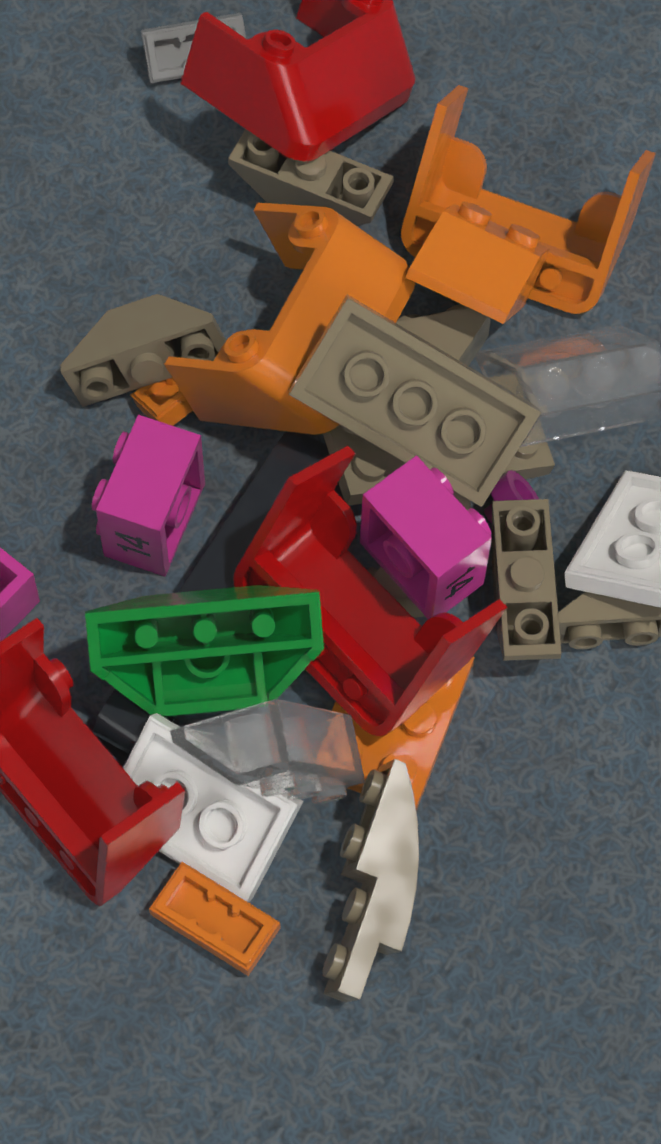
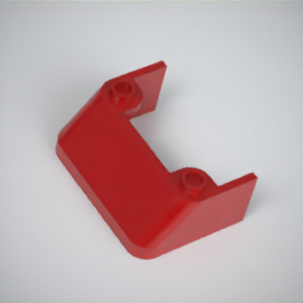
(299, 95)
(374, 651)
(67, 780)

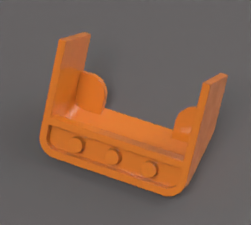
(579, 252)
(257, 367)

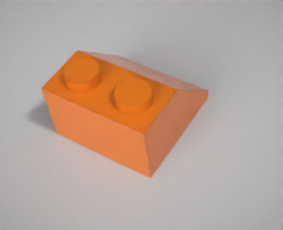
(479, 261)

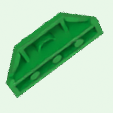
(205, 646)

